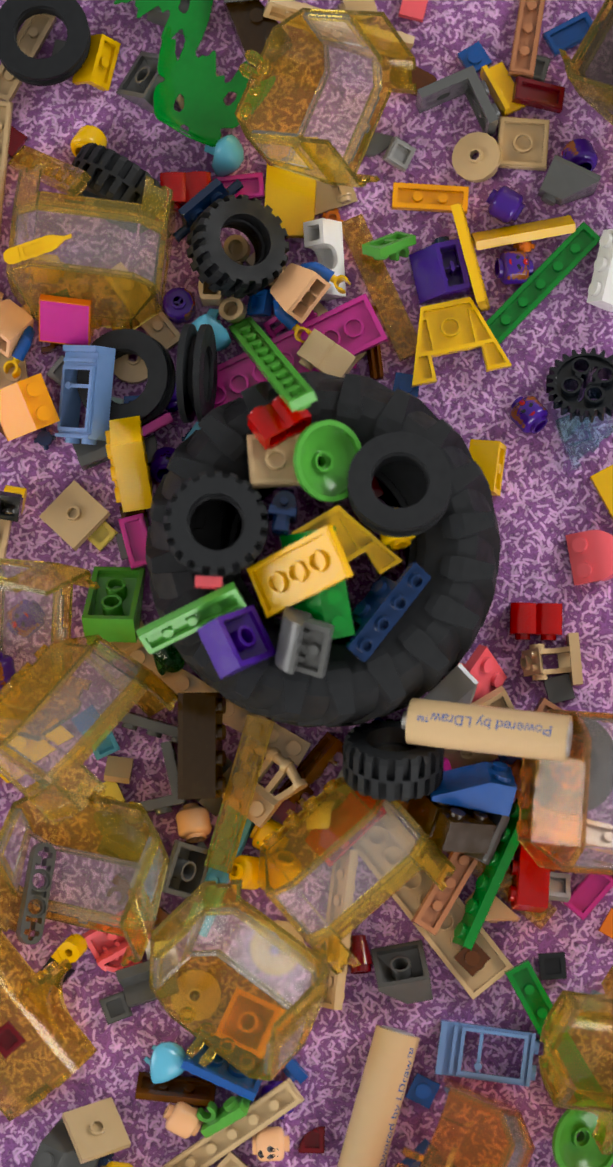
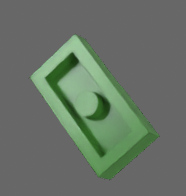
(391, 245)
(219, 1118)

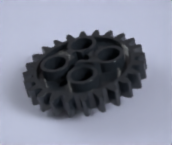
(567, 376)

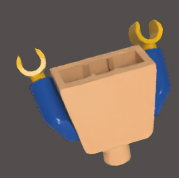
(299, 291)
(15, 334)

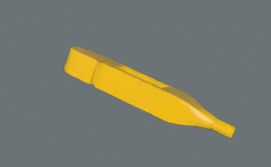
(34, 248)

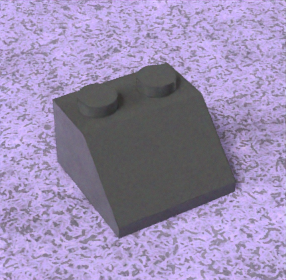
(185, 869)

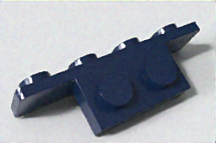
(383, 609)

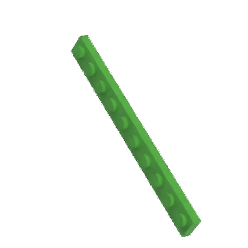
(273, 364)

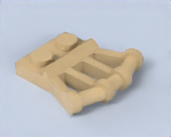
(264, 801)

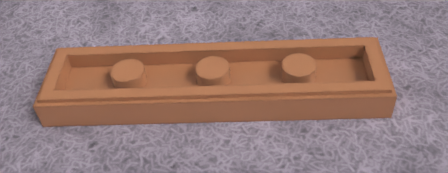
(526, 38)

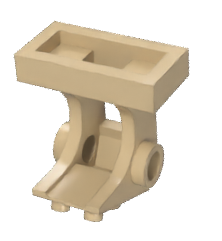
(568, 661)

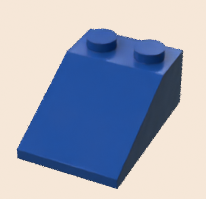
(478, 787)

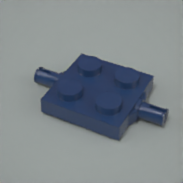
(196, 205)

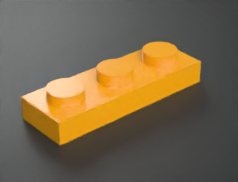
(428, 197)

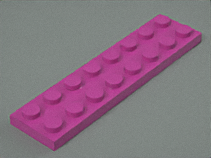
(348, 325)

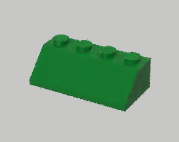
(329, 605)

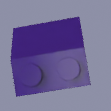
(236, 641)

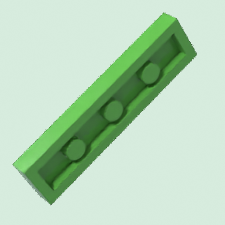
(190, 618)

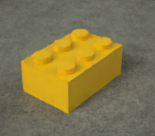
(129, 464)

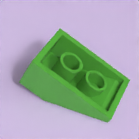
(116, 606)

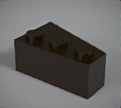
(250, 25)

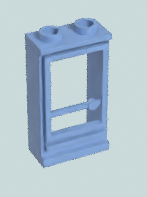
(100, 362)
(451, 1048)

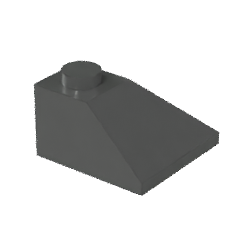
(141, 81)
(567, 182)
(403, 972)
(58, 1150)

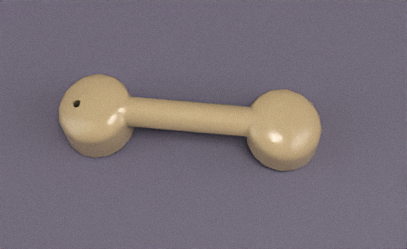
(238, 250)

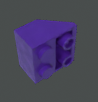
(440, 272)

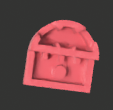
(590, 556)
(485, 670)
(107, 949)

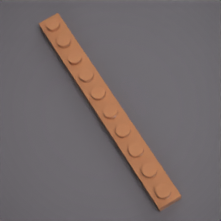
(438, 903)

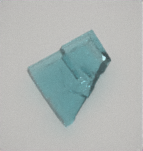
(582, 437)

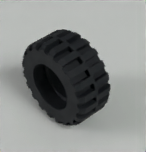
(111, 175)
(261, 229)
(216, 487)
(386, 767)

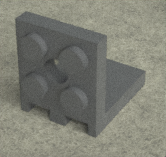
(458, 84)
(164, 804)

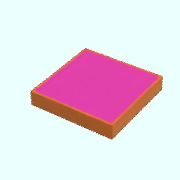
(64, 320)

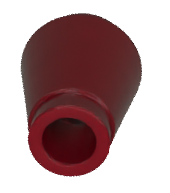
(361, 951)

